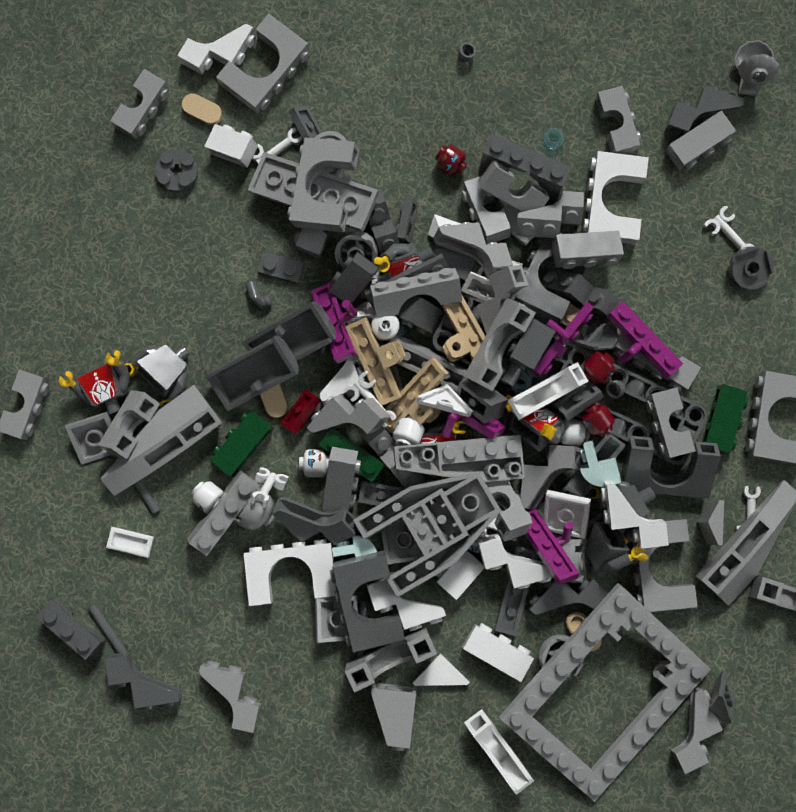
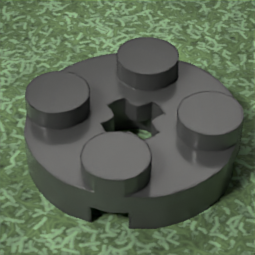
(186, 163)
(740, 262)

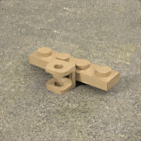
(468, 331)
(377, 359)
(424, 381)

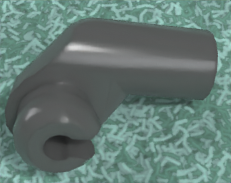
(255, 296)

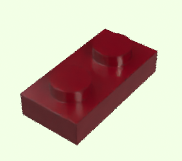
(300, 411)

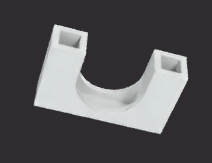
(606, 169)
(260, 565)

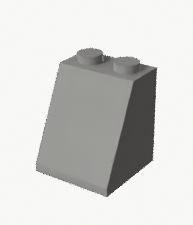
(395, 712)

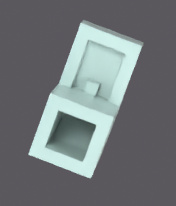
(598, 471)
(359, 547)

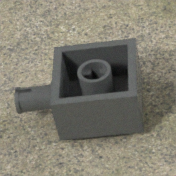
(527, 351)

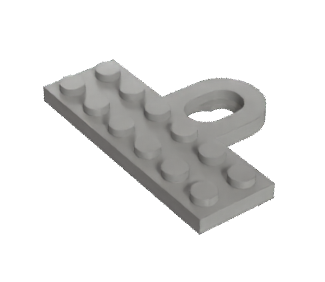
(277, 176)

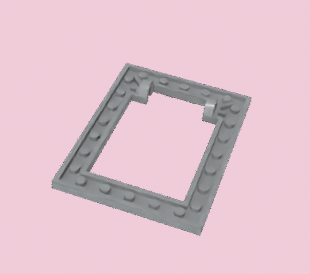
(614, 612)

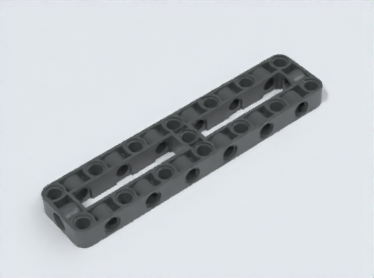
(636, 387)

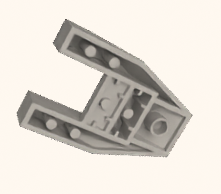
(441, 517)

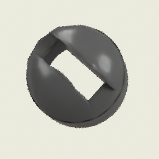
(469, 50)
(615, 389)

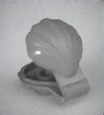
(755, 66)

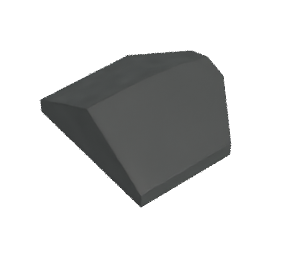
(597, 334)
(722, 700)

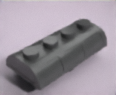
(301, 330)
(253, 372)

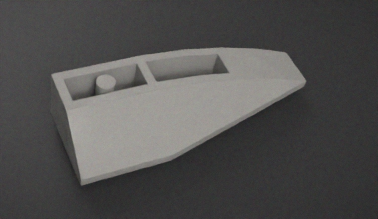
(163, 438)
(493, 459)
(749, 546)

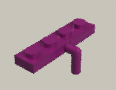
(569, 333)
(643, 340)
(342, 346)
(491, 429)
(550, 548)

